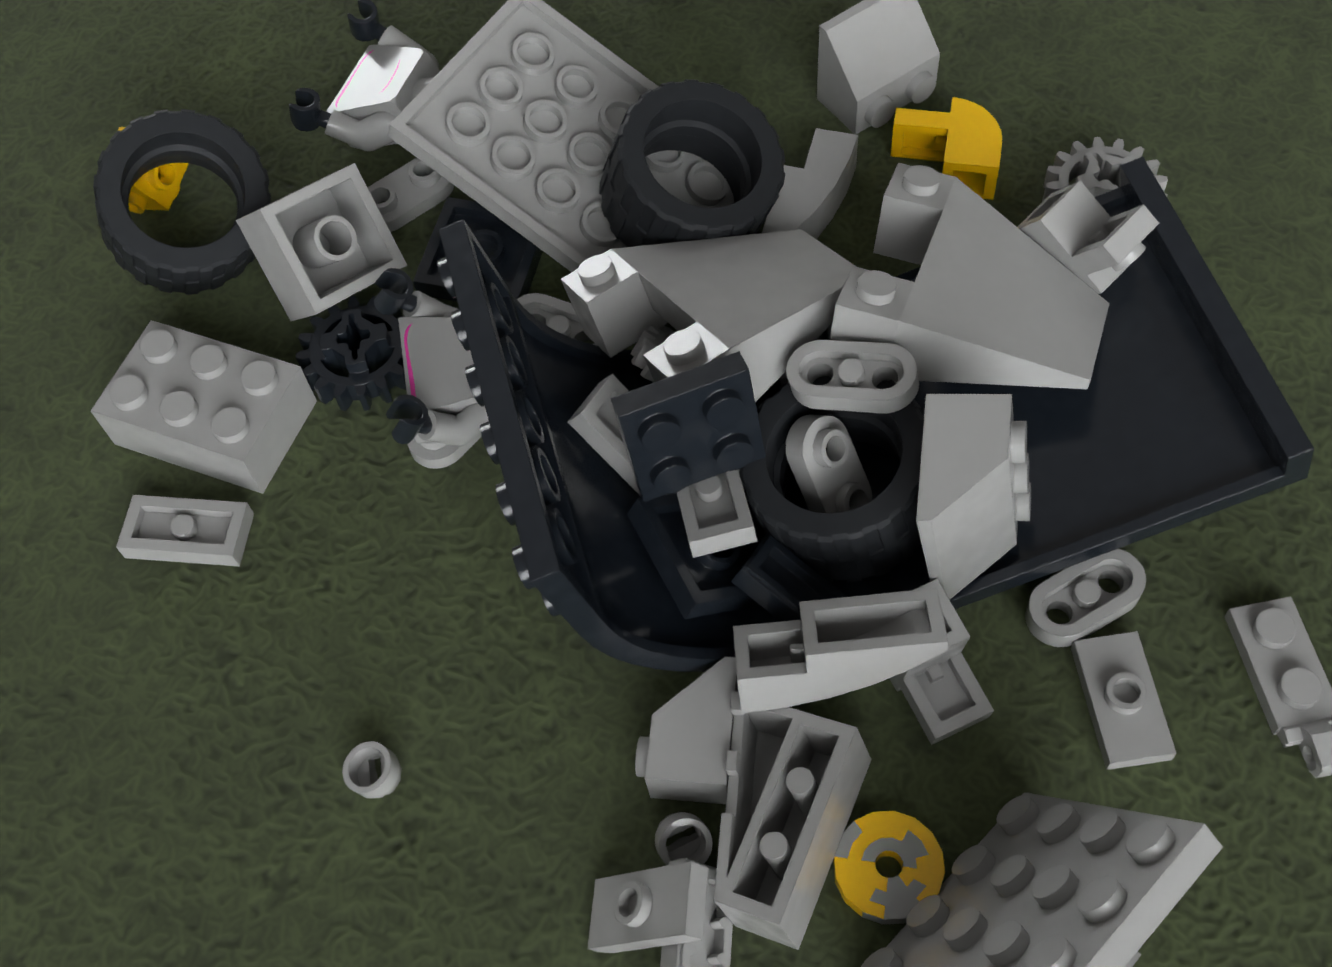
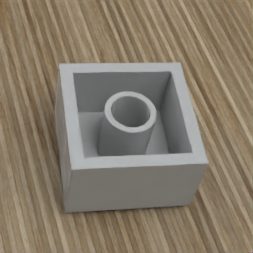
(321, 243)

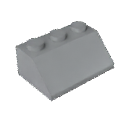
(970, 485)

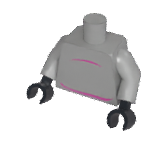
(375, 91)
(434, 362)

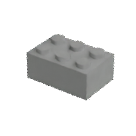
(205, 405)

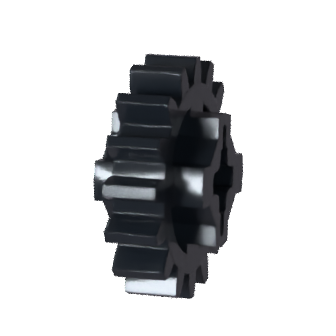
(353, 355)

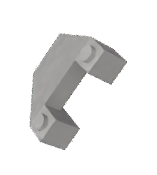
(719, 294)
(983, 300)

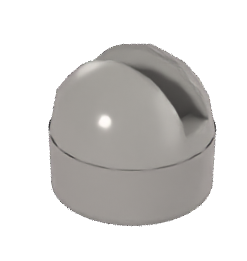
(360, 770)
(694, 847)

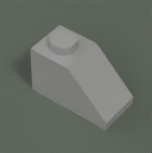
(691, 739)

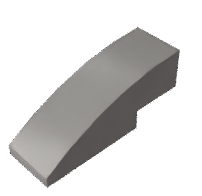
(817, 190)
(836, 647)

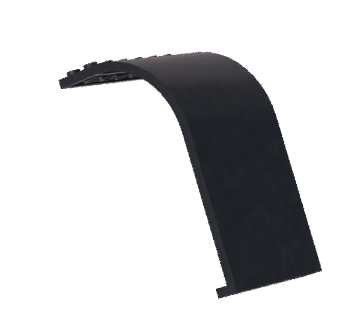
(1162, 436)

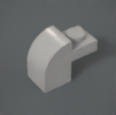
(1085, 237)
(944, 688)

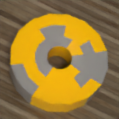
(895, 836)

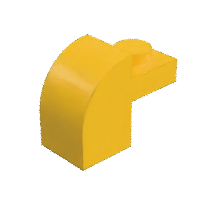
(964, 140)

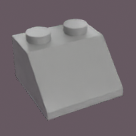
(875, 62)

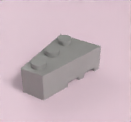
(784, 816)

